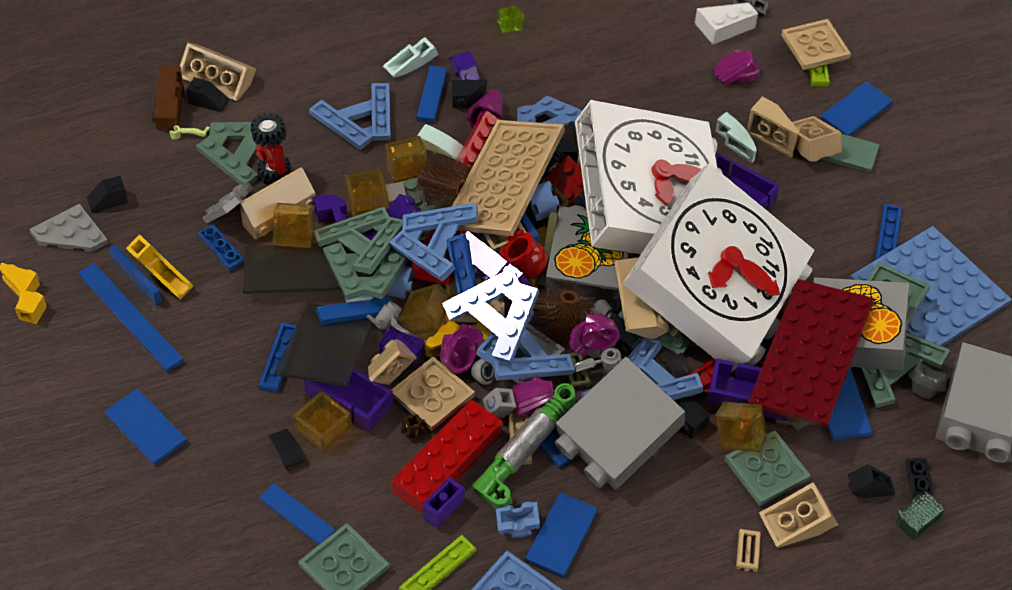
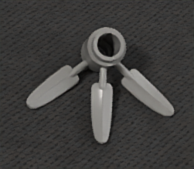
(388, 317)
(609, 358)

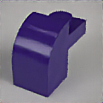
(465, 66)
(330, 208)

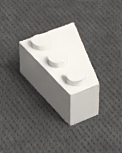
(725, 21)

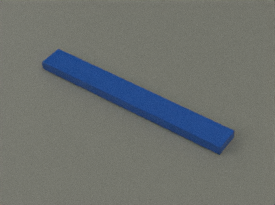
(131, 317)

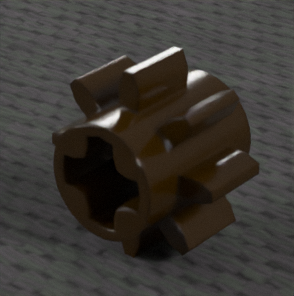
(412, 426)

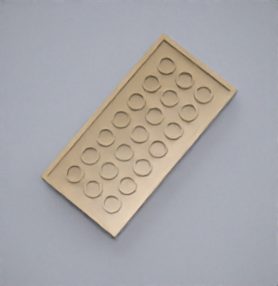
(508, 174)

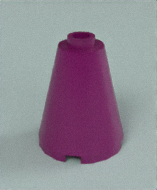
(491, 101)

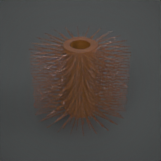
(441, 182)
(564, 313)

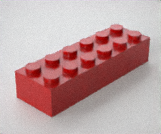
(447, 454)

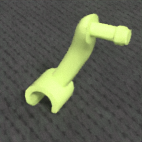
(176, 134)

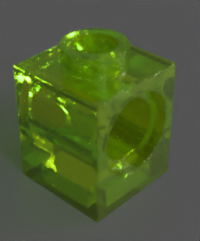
(510, 19)

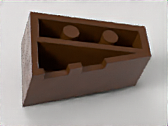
(169, 98)

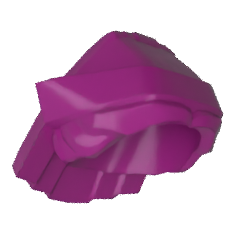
(737, 67)
(594, 333)
(460, 348)
(532, 395)

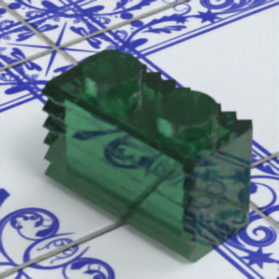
(919, 515)

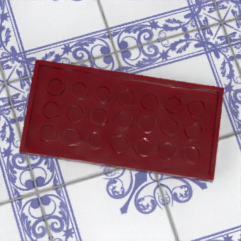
(812, 352)

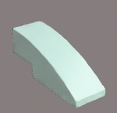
(411, 58)
(736, 137)
(437, 140)

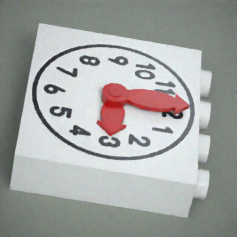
(636, 169)
(720, 268)

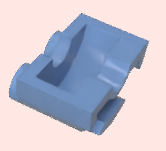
(543, 201)
(403, 283)
(518, 520)

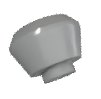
(602, 307)
(483, 372)

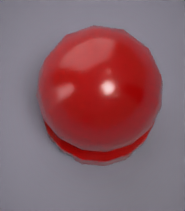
(525, 254)

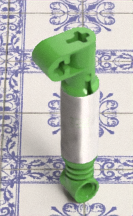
(521, 447)

